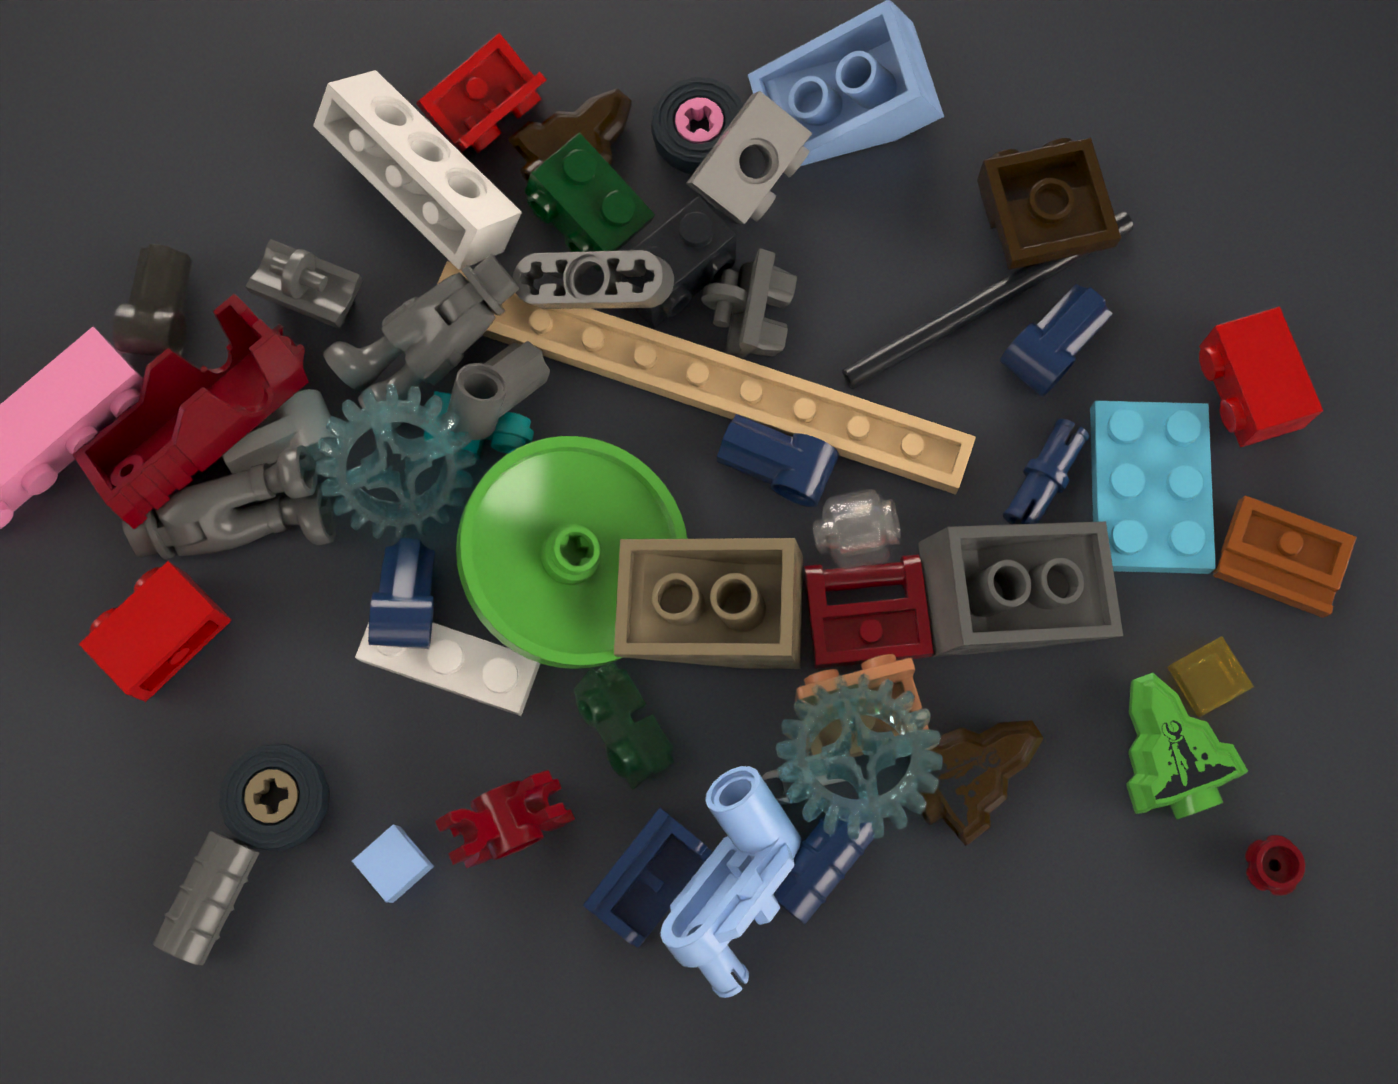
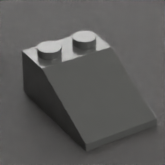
(1019, 587)

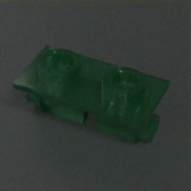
(632, 748)

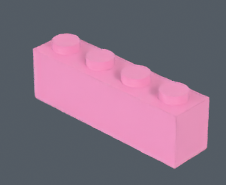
(59, 414)

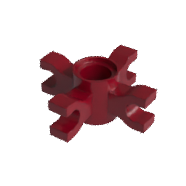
(505, 819)

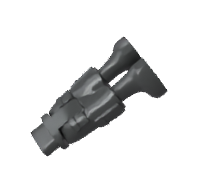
(429, 331)

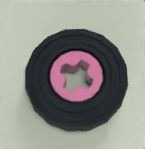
(675, 110)

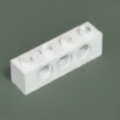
(416, 168)

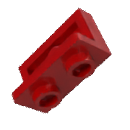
(481, 94)

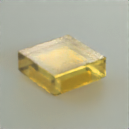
(1210, 676)

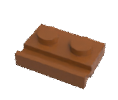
(1284, 556)

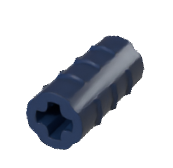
(819, 868)

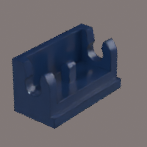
(647, 878)

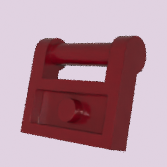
(868, 629)

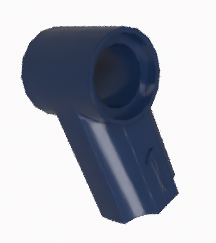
(1049, 349)
(791, 465)
(404, 605)

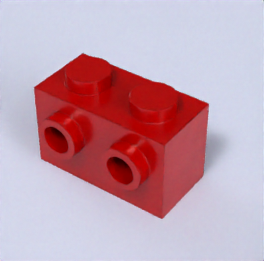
(1259, 377)
(154, 631)

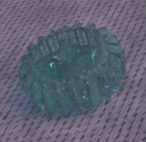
(373, 471)
(838, 764)

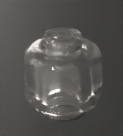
(857, 528)

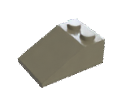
(711, 602)

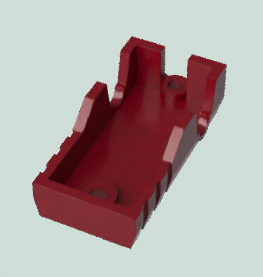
(192, 414)

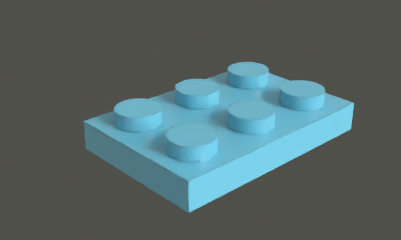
(1154, 485)

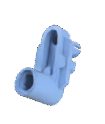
(734, 881)

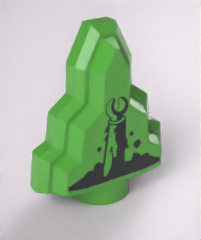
(1175, 755)

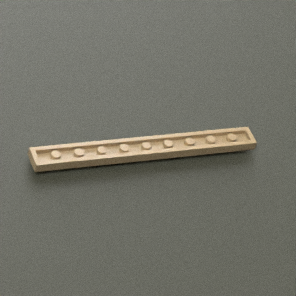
(737, 386)

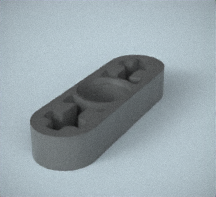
(613, 291)

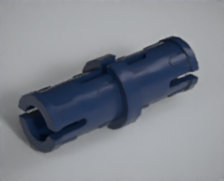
(1046, 474)

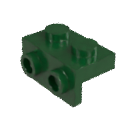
(586, 199)

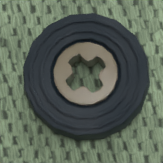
(251, 778)

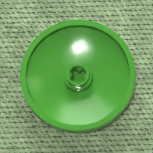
(546, 545)

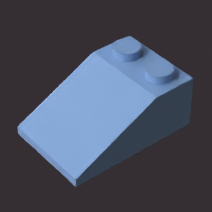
(854, 84)

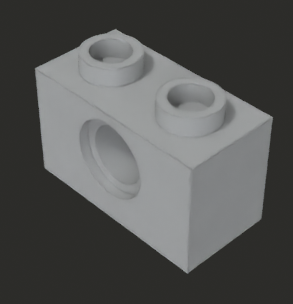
(759, 126)

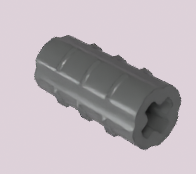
(206, 898)

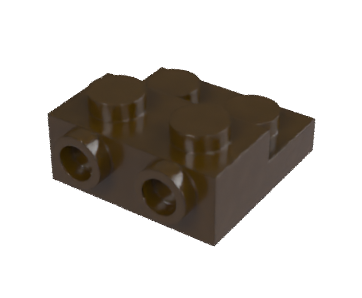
(1048, 202)

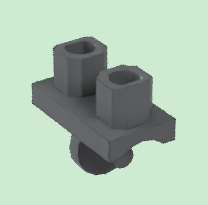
(305, 284)
(742, 302)

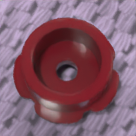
(1290, 863)

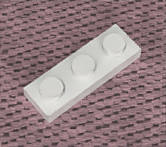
(460, 666)

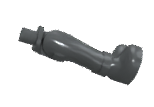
(205, 517)

